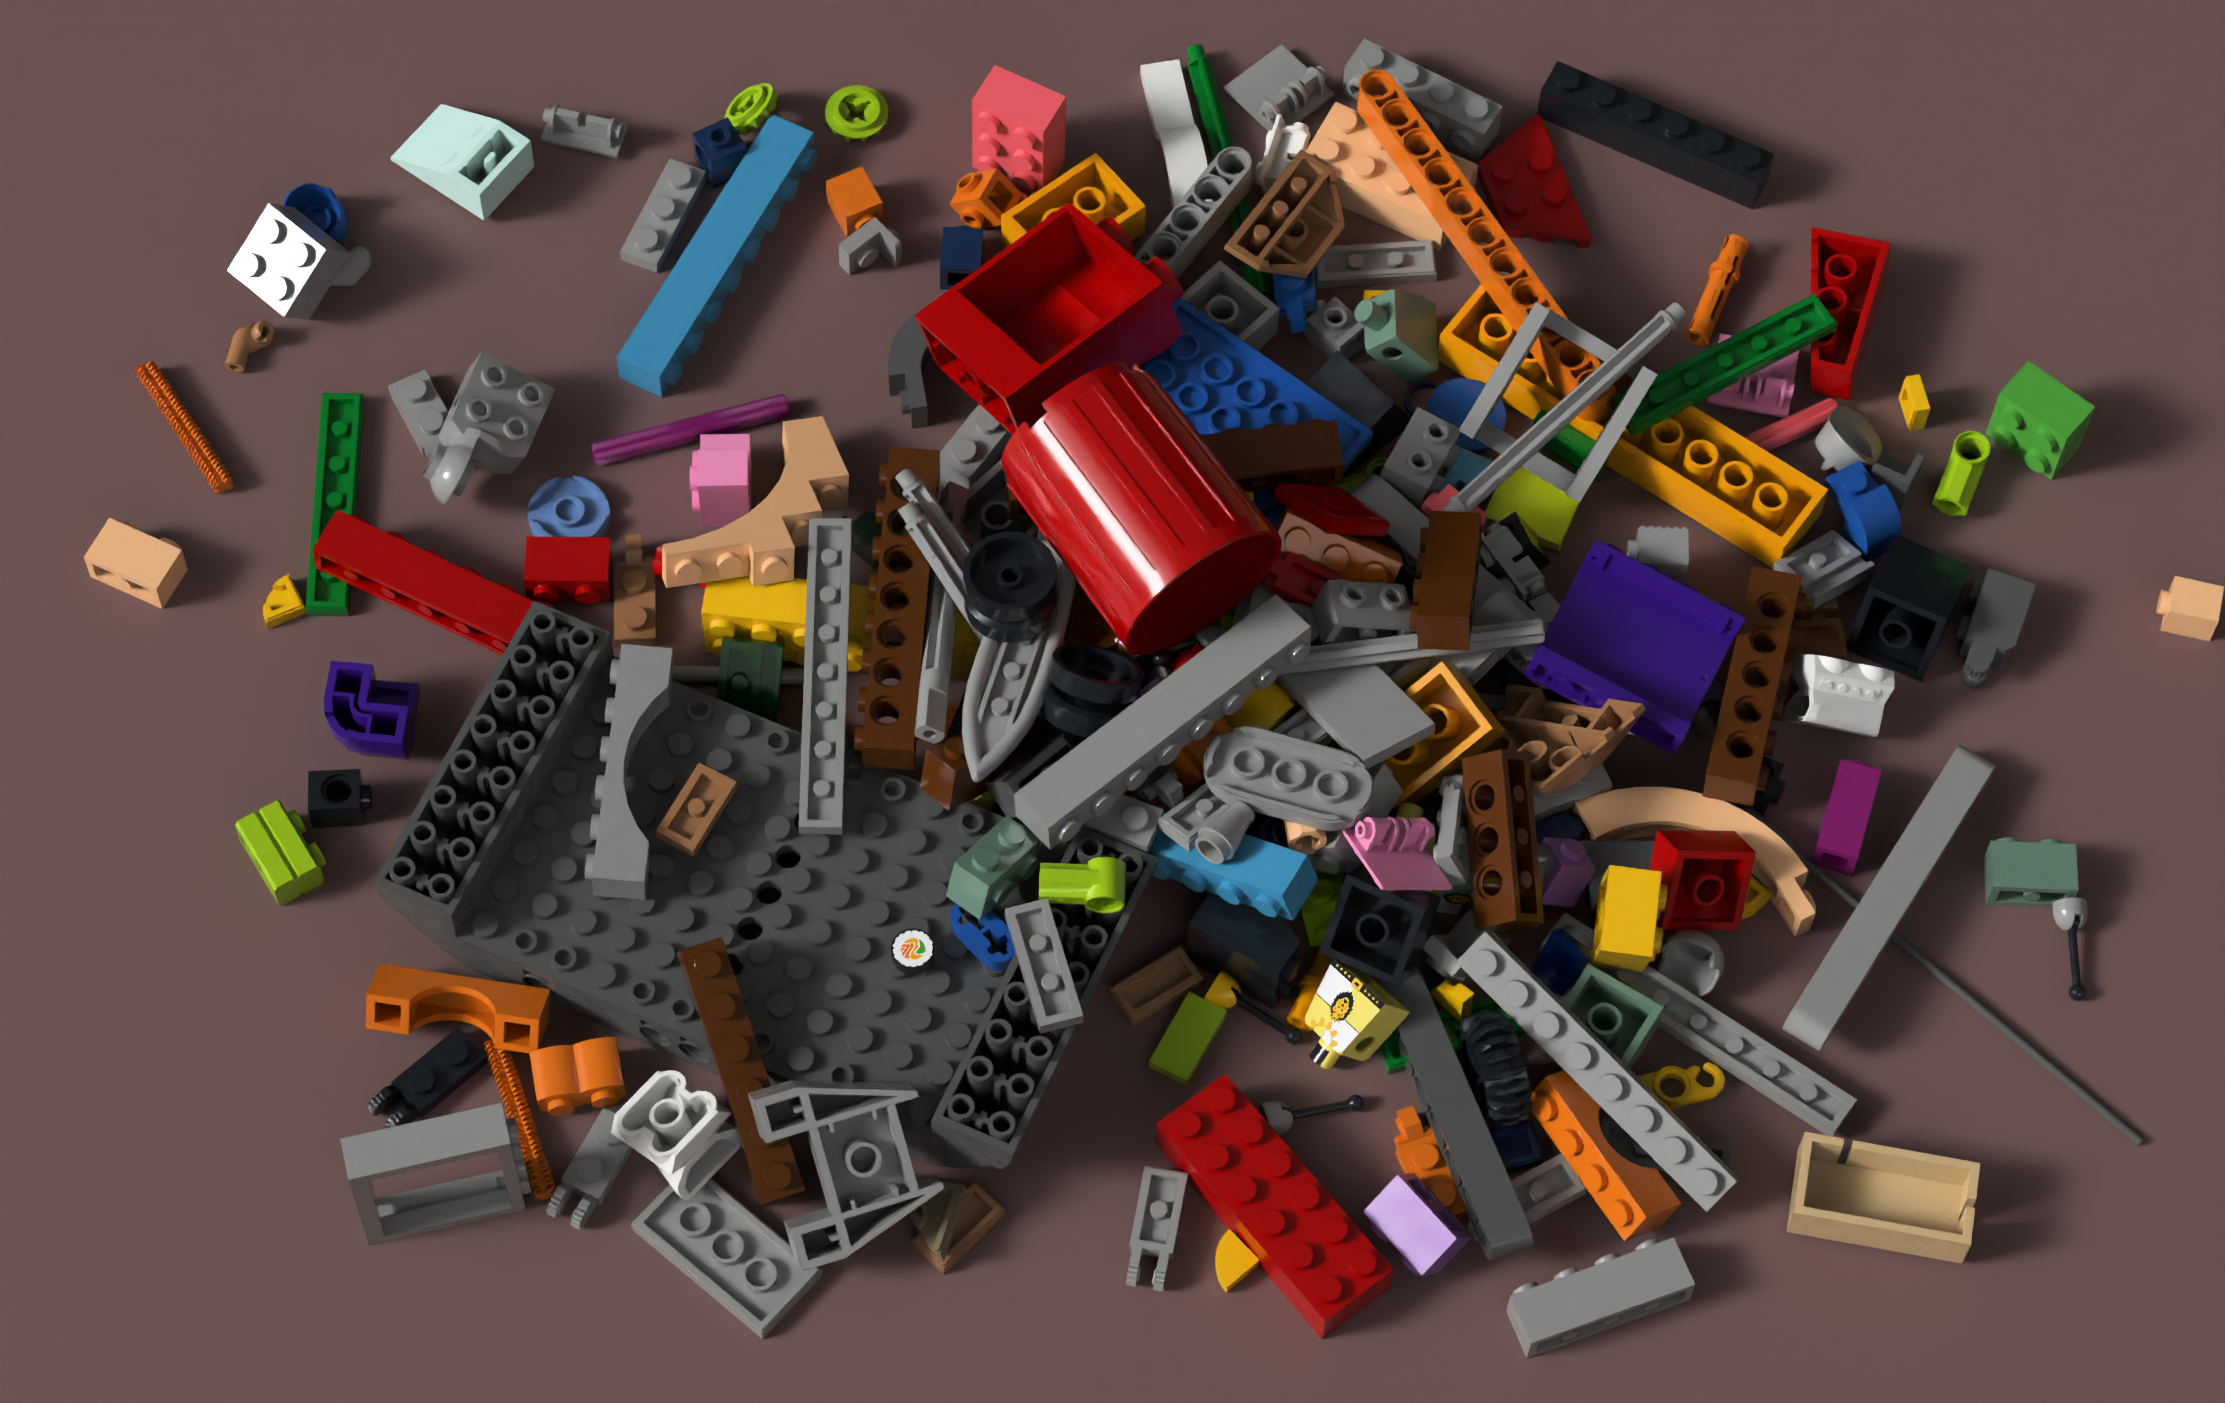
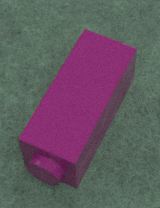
(1846, 816)

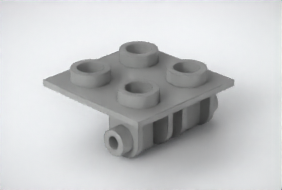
(1281, 87)

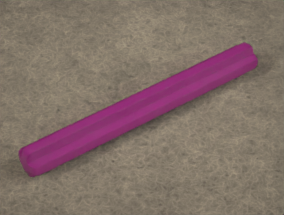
(690, 428)

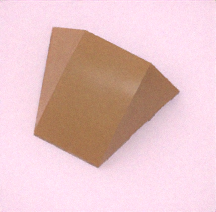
(1561, 737)

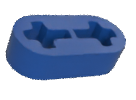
(978, 942)

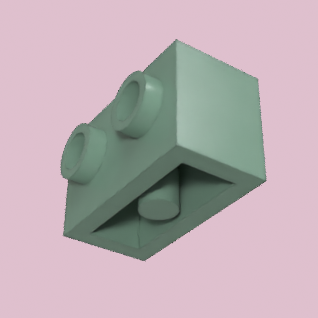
(993, 867)

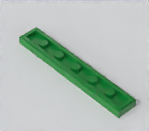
(1731, 361)
(334, 490)

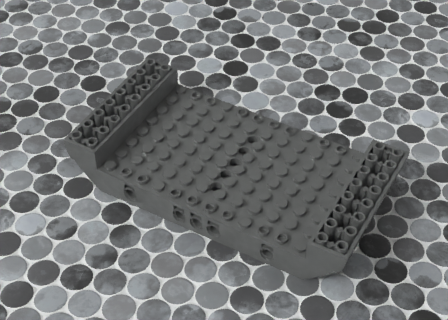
(502, 888)

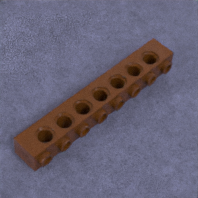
(895, 743)

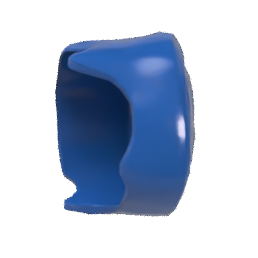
(321, 208)

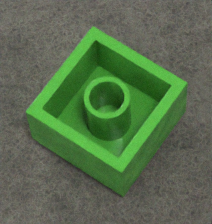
(2039, 420)

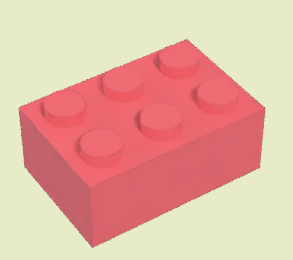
(1018, 130)

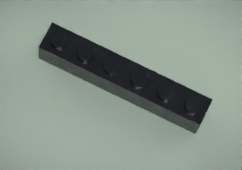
(1655, 135)

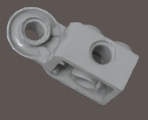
(487, 425)

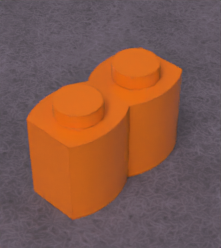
(578, 1075)

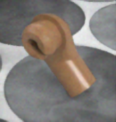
(247, 341)

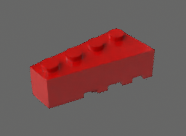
(1849, 281)

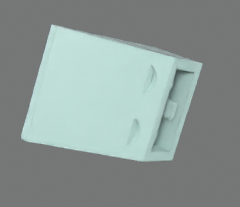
(467, 158)

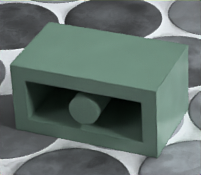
(2029, 872)

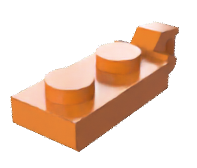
(1421, 1154)

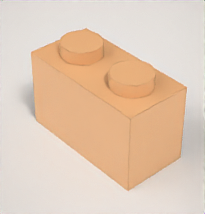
(136, 562)

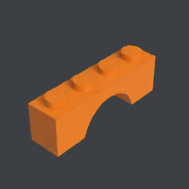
(410, 997)
(1628, 1194)

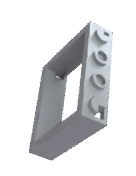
(428, 1145)

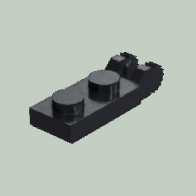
(430, 1079)

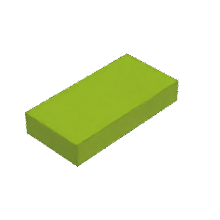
(1187, 1038)

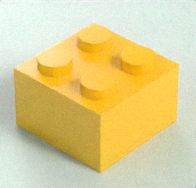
(1627, 918)

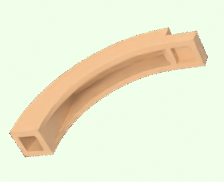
(1641, 811)

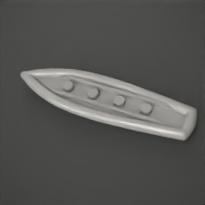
(1010, 686)

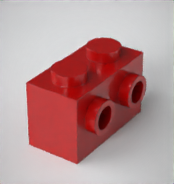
(568, 569)

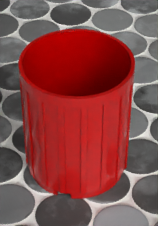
(1139, 508)

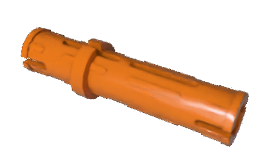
(1722, 276)

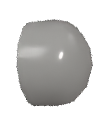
(1692, 961)

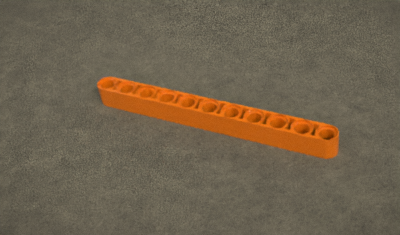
(1475, 226)

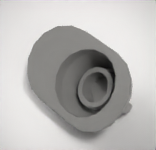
(1847, 439)

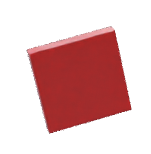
(1332, 509)

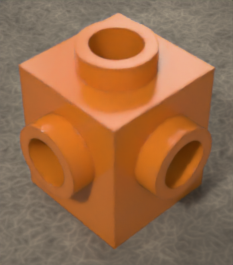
(984, 198)

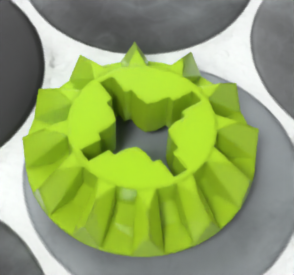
(858, 99)
(751, 107)

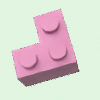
(721, 478)

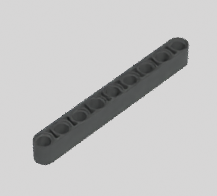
(1458, 1123)

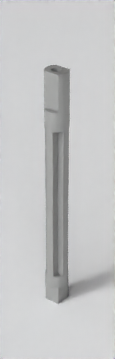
(939, 635)

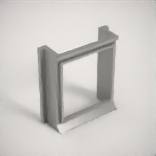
(1476, 421)

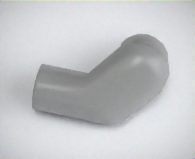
(354, 267)

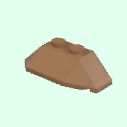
(1292, 221)

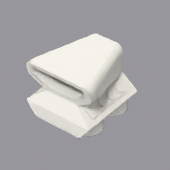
(1838, 694)
(677, 1131)

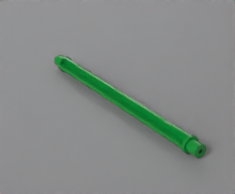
(1219, 139)

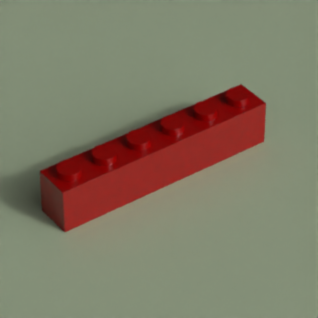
(420, 581)

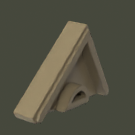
(938, 1217)

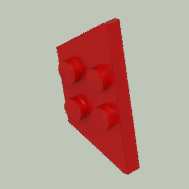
(1531, 189)

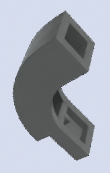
(906, 367)

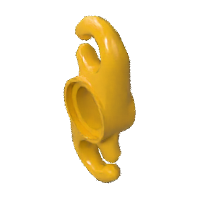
(1687, 1077)

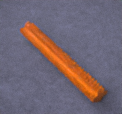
(185, 427)
(517, 1107)

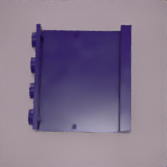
(1635, 640)

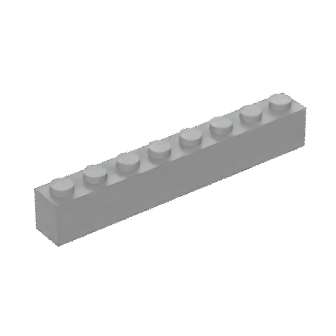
(1163, 722)

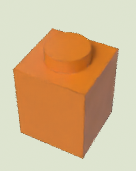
(853, 200)

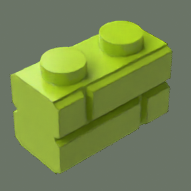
(280, 851)

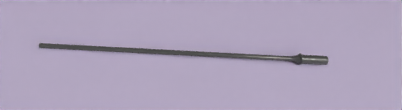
(1961, 992)

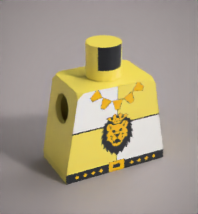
(1351, 1015)

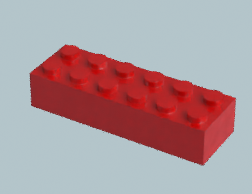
(1274, 1206)

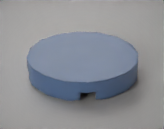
(569, 509)

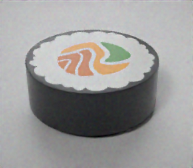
(913, 951)

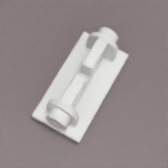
(1281, 144)

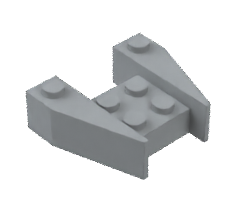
(857, 1159)

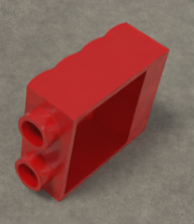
(1049, 314)

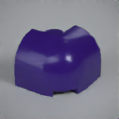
(370, 713)

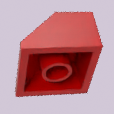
(1704, 878)

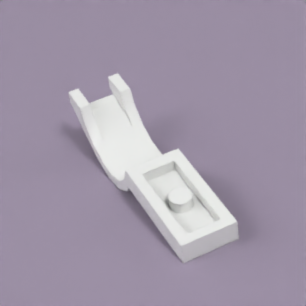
(1174, 126)

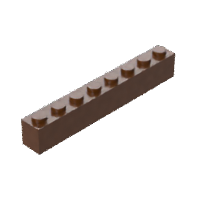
(1267, 457)

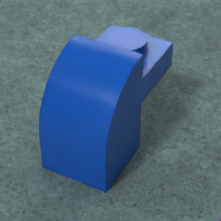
(1868, 510)

